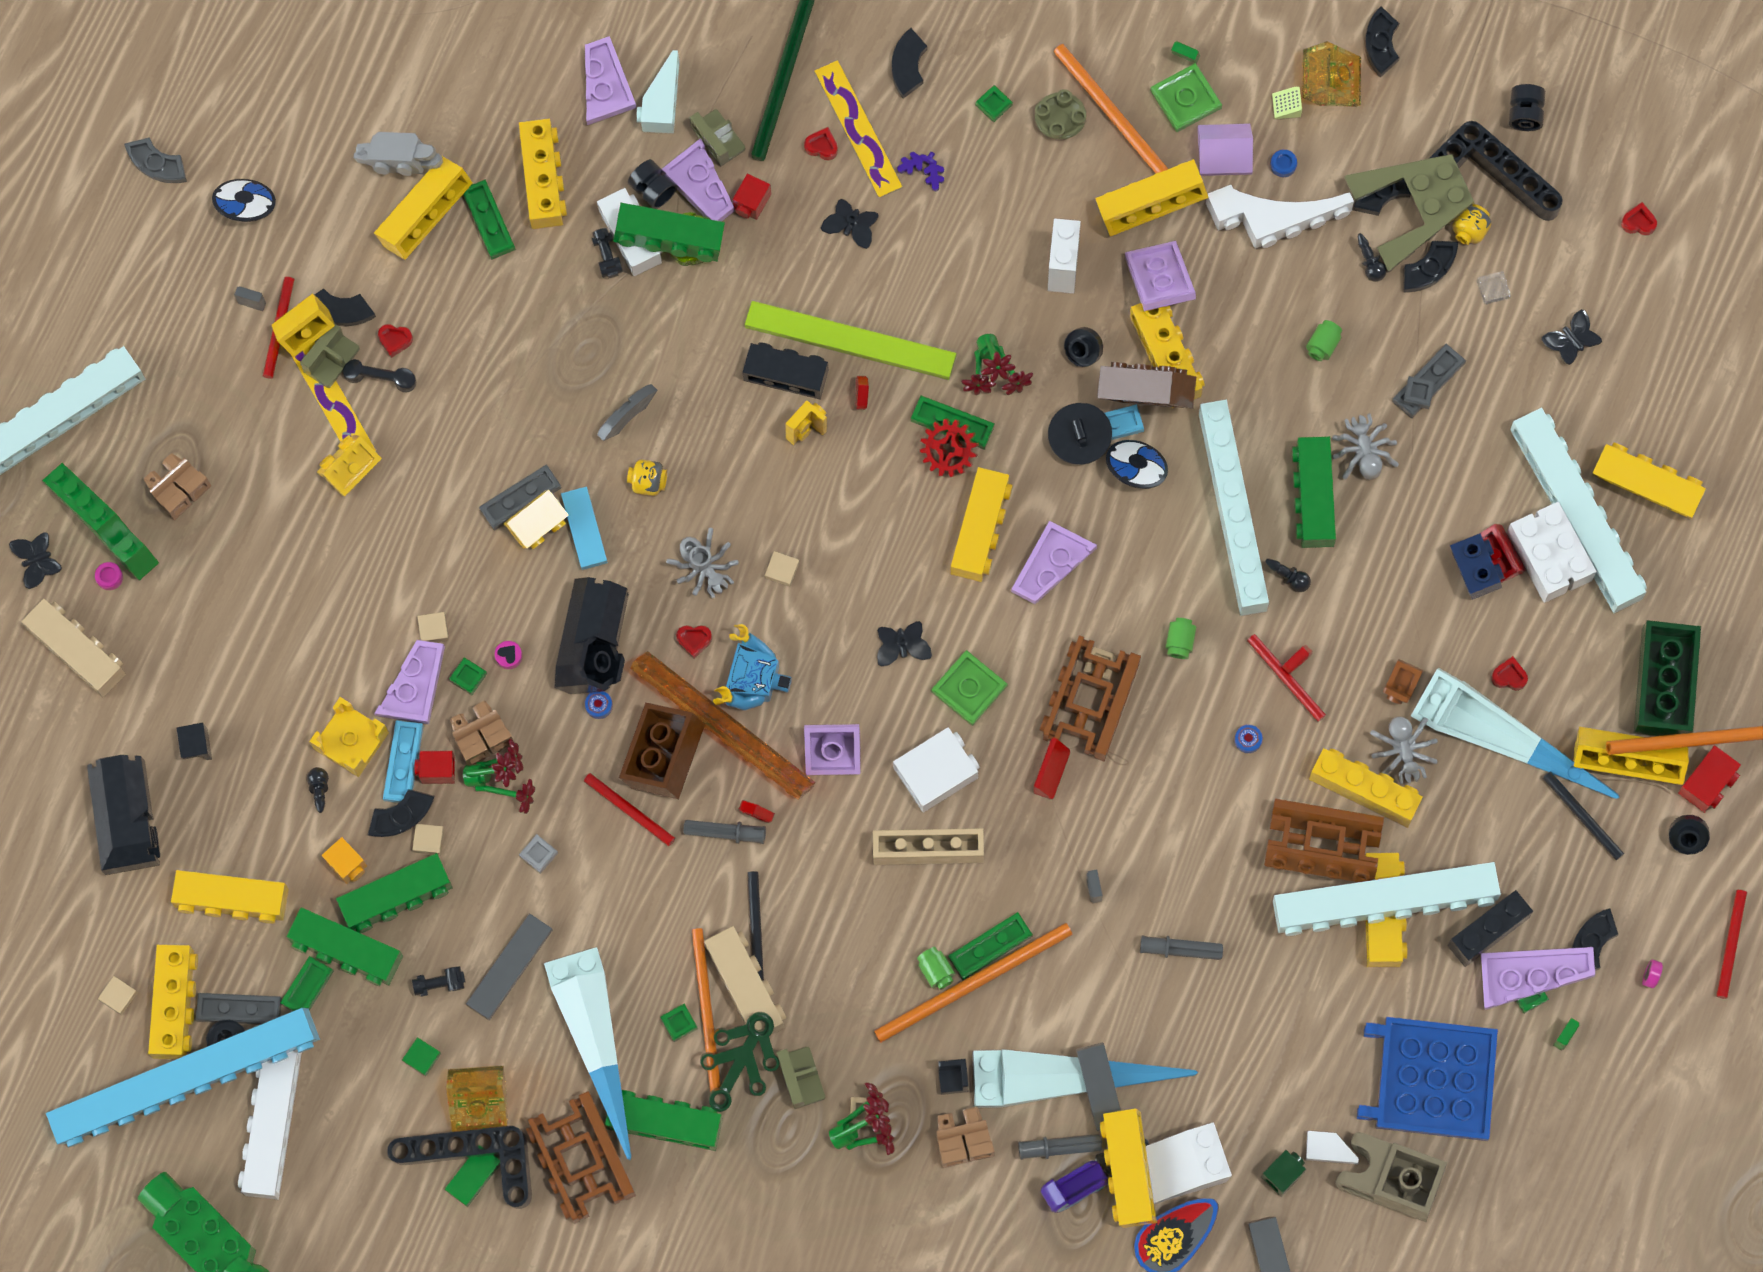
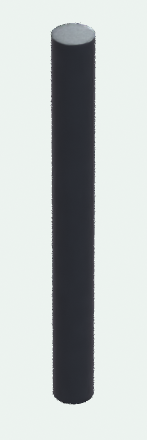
(1583, 815)
(755, 919)

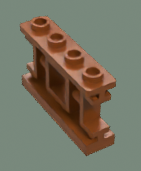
(1110, 704)
(1326, 824)
(600, 1148)

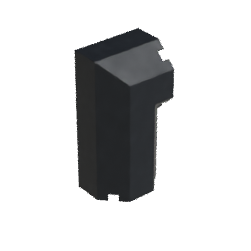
(591, 637)
(123, 814)

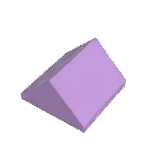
(1225, 149)
(832, 749)

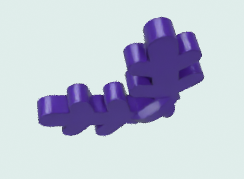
(917, 161)

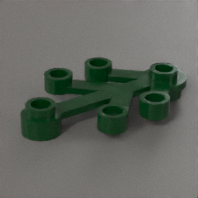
(742, 1057)

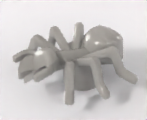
(1366, 451)
(700, 560)
(1404, 744)

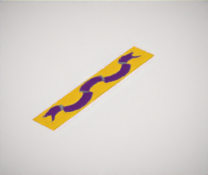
(858, 128)
(334, 405)

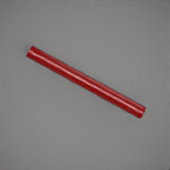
(282, 309)
(1286, 678)
(629, 809)
(1731, 944)

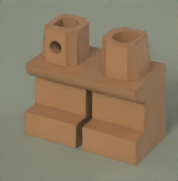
(181, 475)
(488, 725)
(975, 1135)

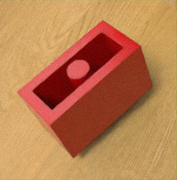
(1709, 779)

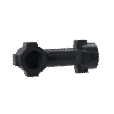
(609, 266)
(453, 979)

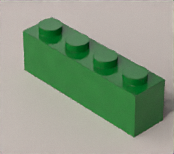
(669, 232)
(1315, 492)
(394, 894)
(344, 947)
(670, 1122)

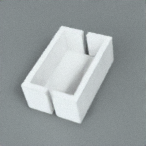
(1551, 552)

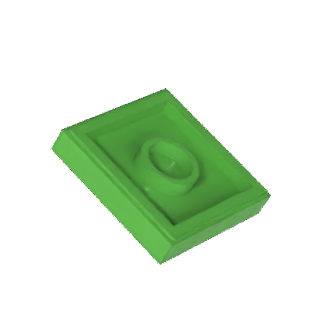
(1186, 97)
(969, 687)

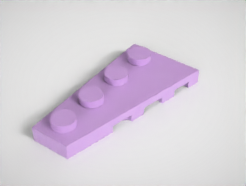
(1528, 973)

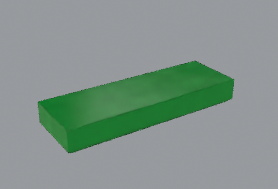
(488, 219)
(930, 411)
(990, 946)

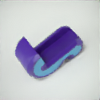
(1074, 1186)

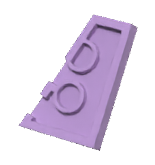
(605, 82)
(699, 182)
(1051, 561)
(415, 686)

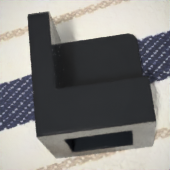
(194, 741)
(953, 1076)

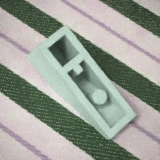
(660, 99)

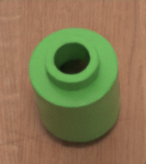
(1324, 340)
(1180, 638)
(936, 968)

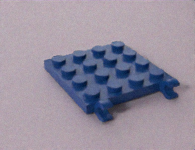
(1434, 1078)

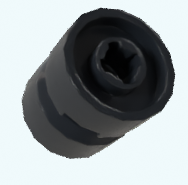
(1527, 107)
(650, 182)

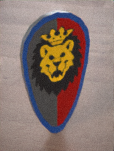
(1176, 1235)

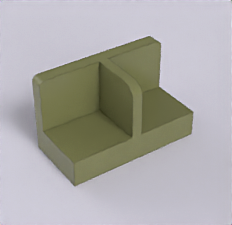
(717, 136)
(329, 356)
(801, 1077)

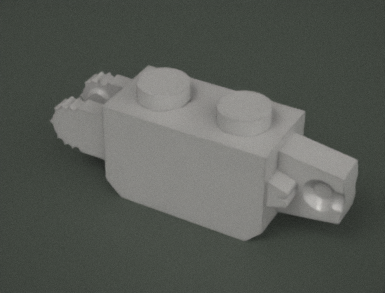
(397, 154)

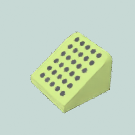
(1287, 103)

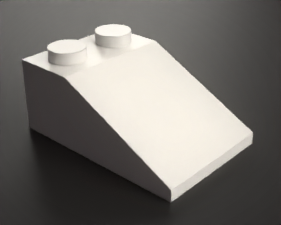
(1187, 1163)

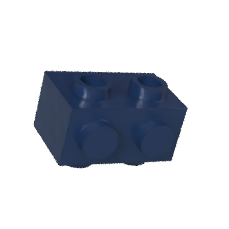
(1477, 565)

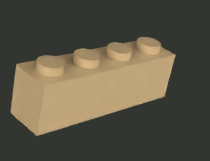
(73, 647)
(928, 846)
(742, 977)

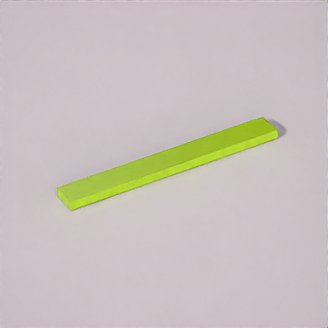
(850, 340)

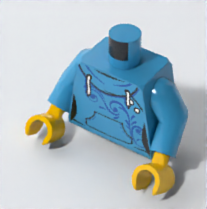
(752, 674)

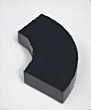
(1379, 42)
(906, 61)
(1375, 202)
(1430, 268)
(346, 310)
(401, 816)
(1596, 933)

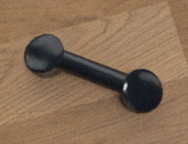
(403, 377)

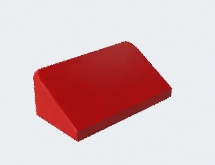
(1503, 552)
(1051, 769)

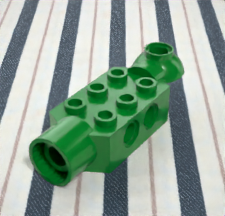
(196, 1228)

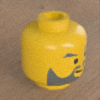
(1472, 225)
(647, 477)

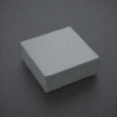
(538, 853)

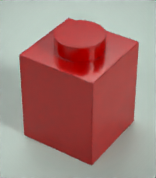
(751, 197)
(436, 767)

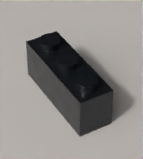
(785, 370)
(1490, 928)

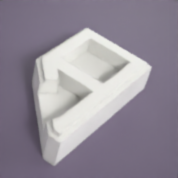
(1328, 1148)

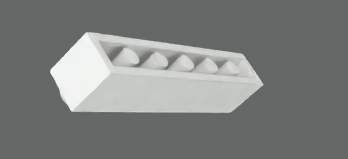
(269, 1127)

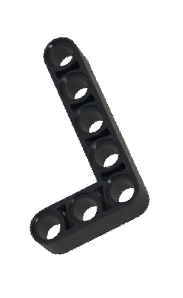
(1495, 167)
(471, 1149)

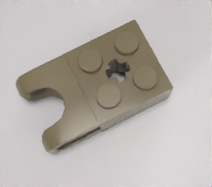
(1386, 1175)

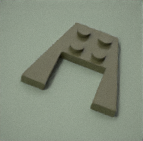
(1437, 192)

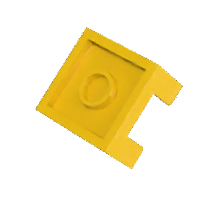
(350, 738)

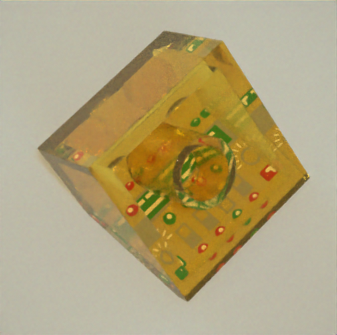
(1331, 76)
(477, 1098)

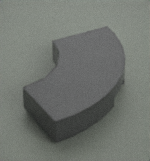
(154, 163)
(620, 417)

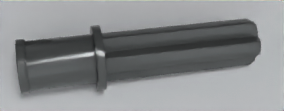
(727, 831)
(1183, 948)
(1059, 1146)

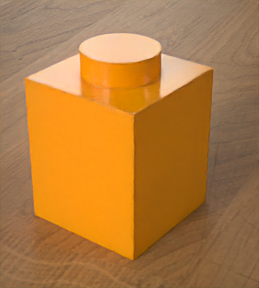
(345, 861)

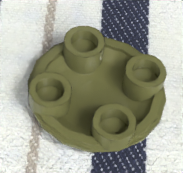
(1060, 115)

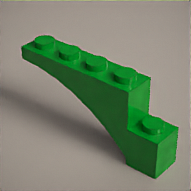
(101, 521)

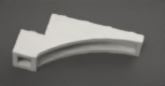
(1272, 220)

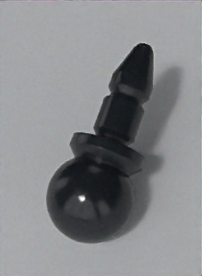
(1374, 269)
(1298, 580)
(317, 780)

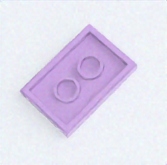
(1160, 275)

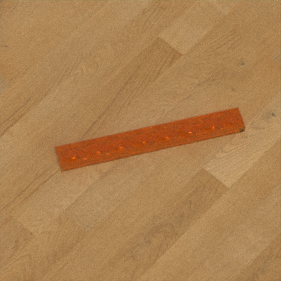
(723, 725)

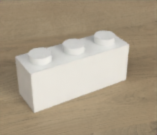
(636, 257)

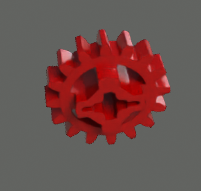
(937, 444)

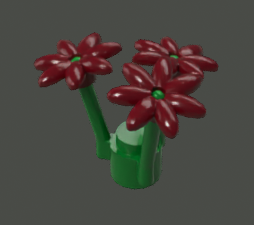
(998, 364)
(480, 774)
(845, 1132)

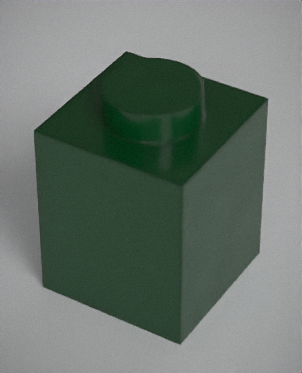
(1284, 1172)

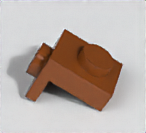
(1402, 682)

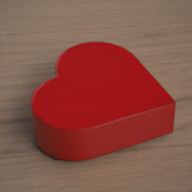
(821, 144)
(1639, 220)
(394, 339)
(862, 391)
(694, 639)
(1297, 659)
(1510, 675)
(756, 811)

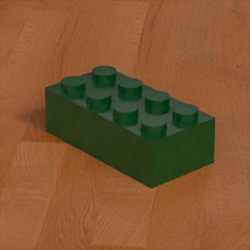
(1667, 679)

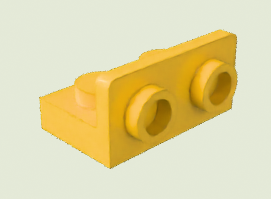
(806, 416)
(348, 464)

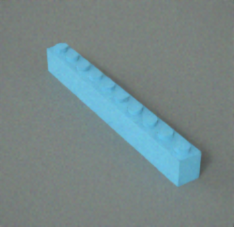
(183, 1076)

